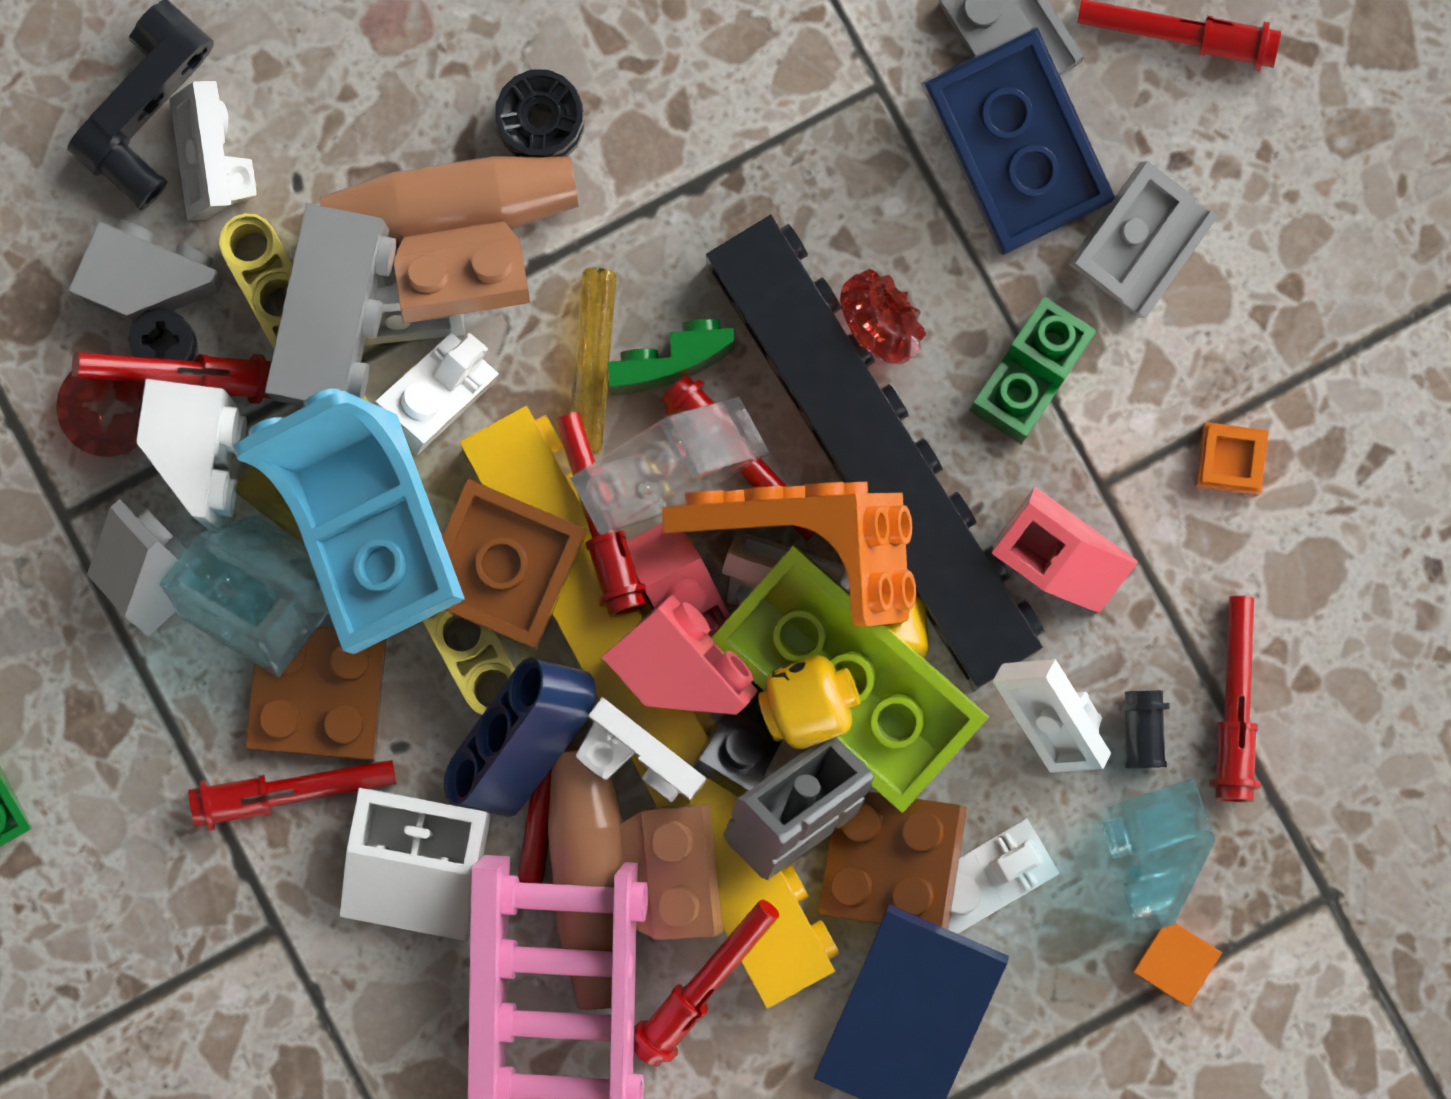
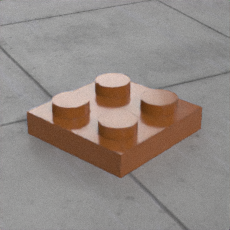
(509, 562)
(321, 702)
(894, 861)

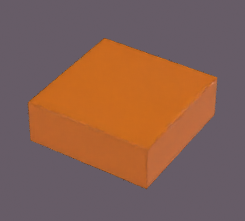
(1232, 458)
(1177, 963)

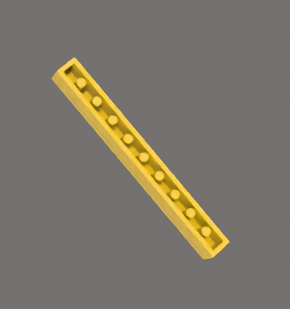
(520, 462)

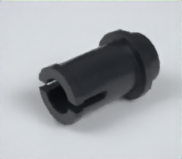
(1145, 728)

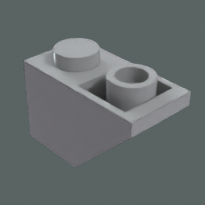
(132, 275)
(132, 562)

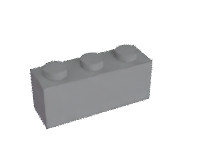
(330, 305)

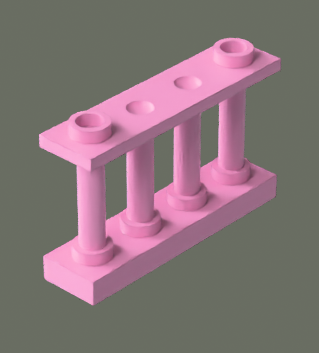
(498, 959)

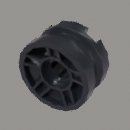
(548, 93)

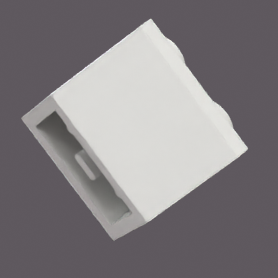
(190, 443)
(412, 863)

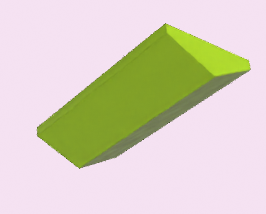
(907, 710)

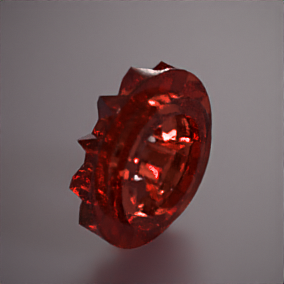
(887, 334)
(85, 426)

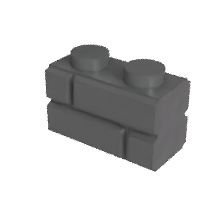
(797, 807)

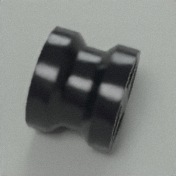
(166, 345)

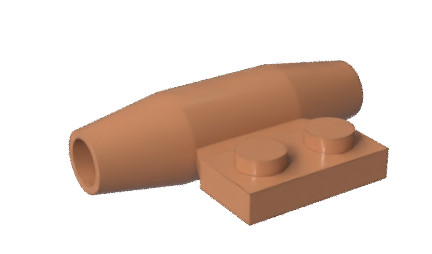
(458, 228)
(594, 841)

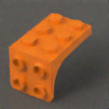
(861, 526)

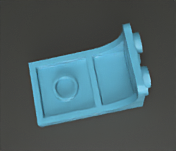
(358, 513)

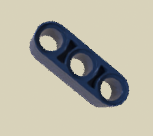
(519, 737)

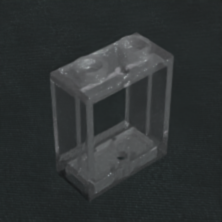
(667, 462)

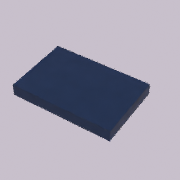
(1018, 140)
(911, 1011)

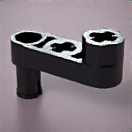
(173, 52)

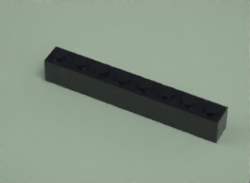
(868, 443)

